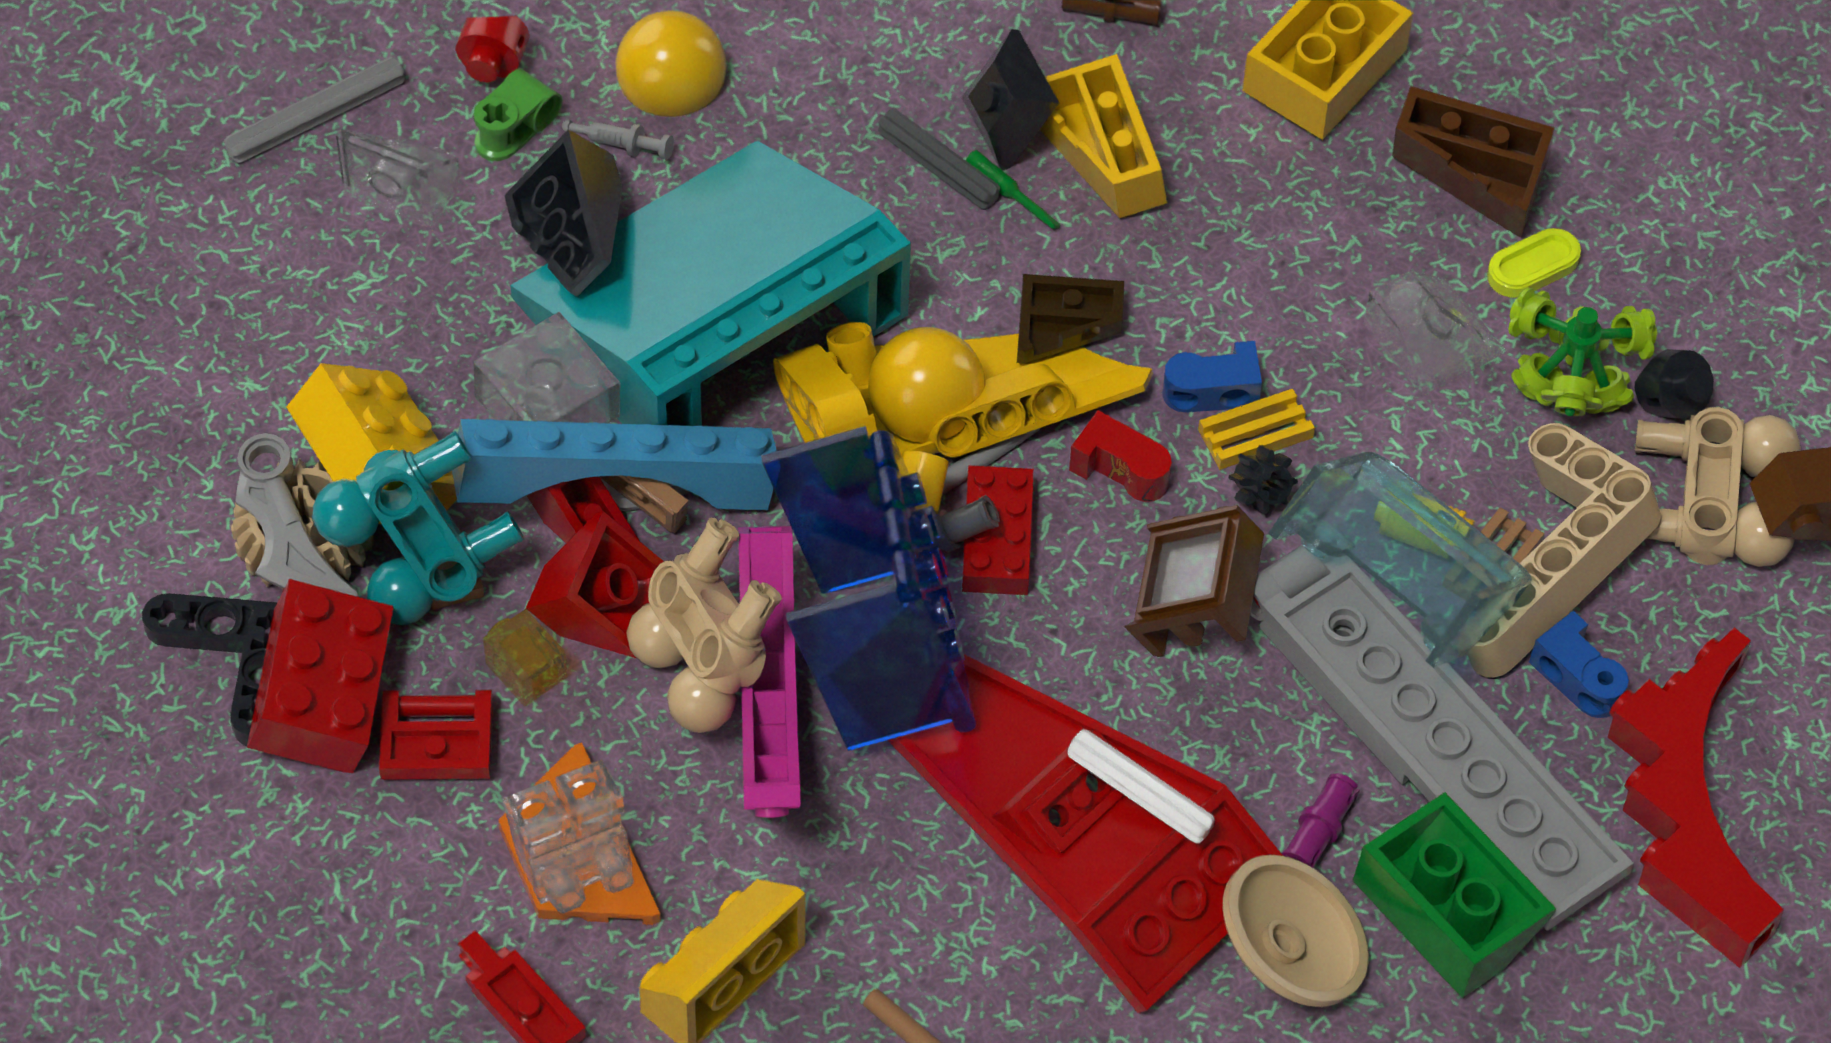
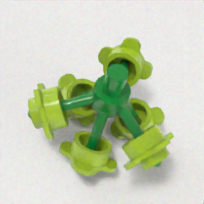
(1579, 339)

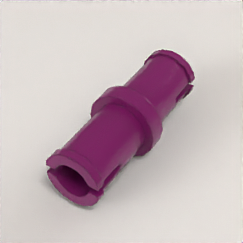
(1322, 821)

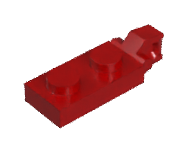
(517, 995)

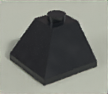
(1010, 99)

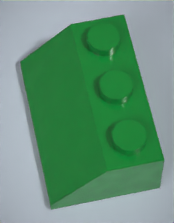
(1452, 893)

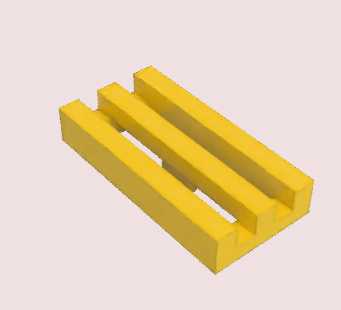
(1252, 421)

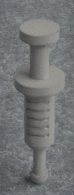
(630, 139)

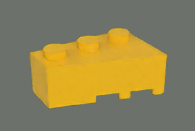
(1105, 136)

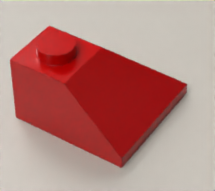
(595, 585)

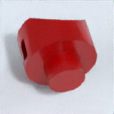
(492, 46)

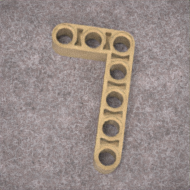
(1610, 521)

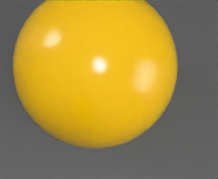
(670, 64)
(922, 380)

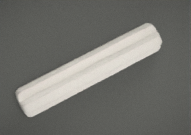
(1141, 786)

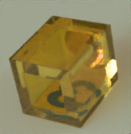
(524, 657)

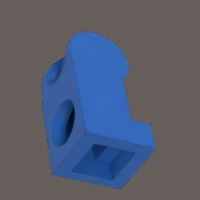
(1213, 381)
(1578, 667)

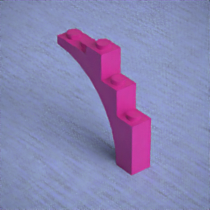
(770, 704)

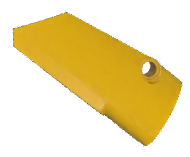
(831, 392)

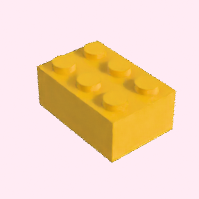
(1325, 58)
(359, 413)

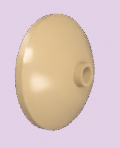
(1295, 931)

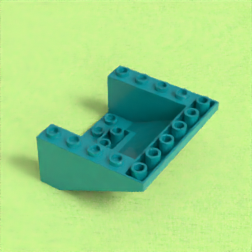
(724, 273)

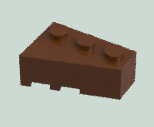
(1475, 154)
(1796, 494)

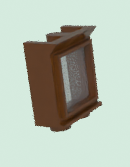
(1197, 573)

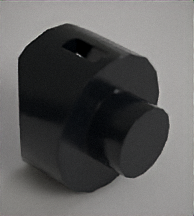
(1678, 380)

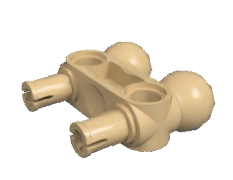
(1714, 482)
(701, 621)

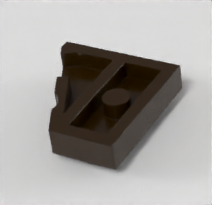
(1066, 314)

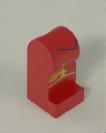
(1123, 457)

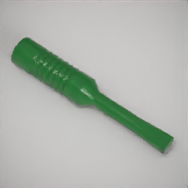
(1009, 187)

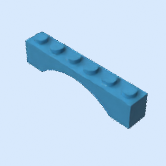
(532, 455)

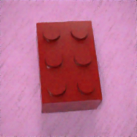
(320, 677)

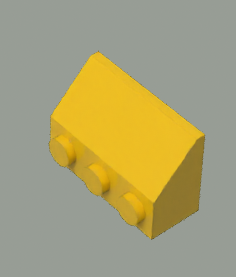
(725, 961)

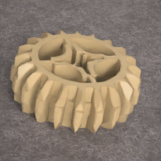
(304, 488)

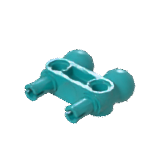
(419, 525)

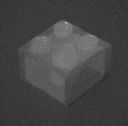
(547, 378)

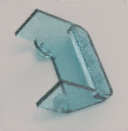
(1410, 545)

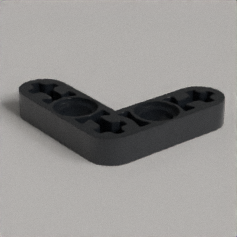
(245, 637)

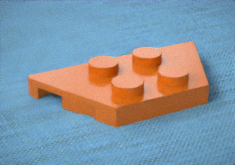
(629, 903)

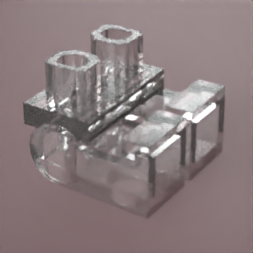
(571, 838)

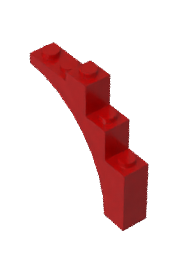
(1690, 861)

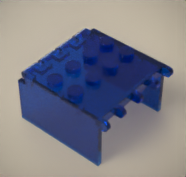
(891, 652)

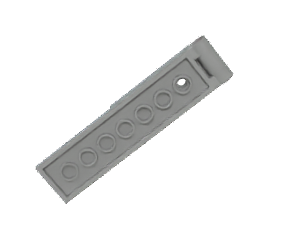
(1431, 724)

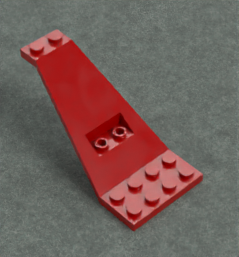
(1111, 870)

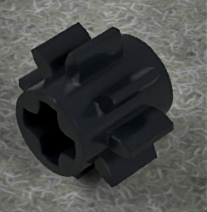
(1263, 479)

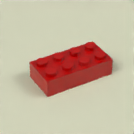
(1000, 557)

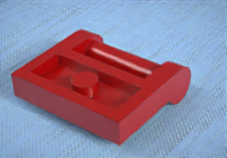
(435, 747)

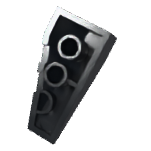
(569, 209)

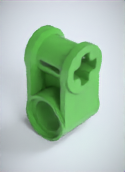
(513, 115)

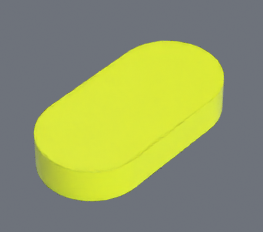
(1534, 262)

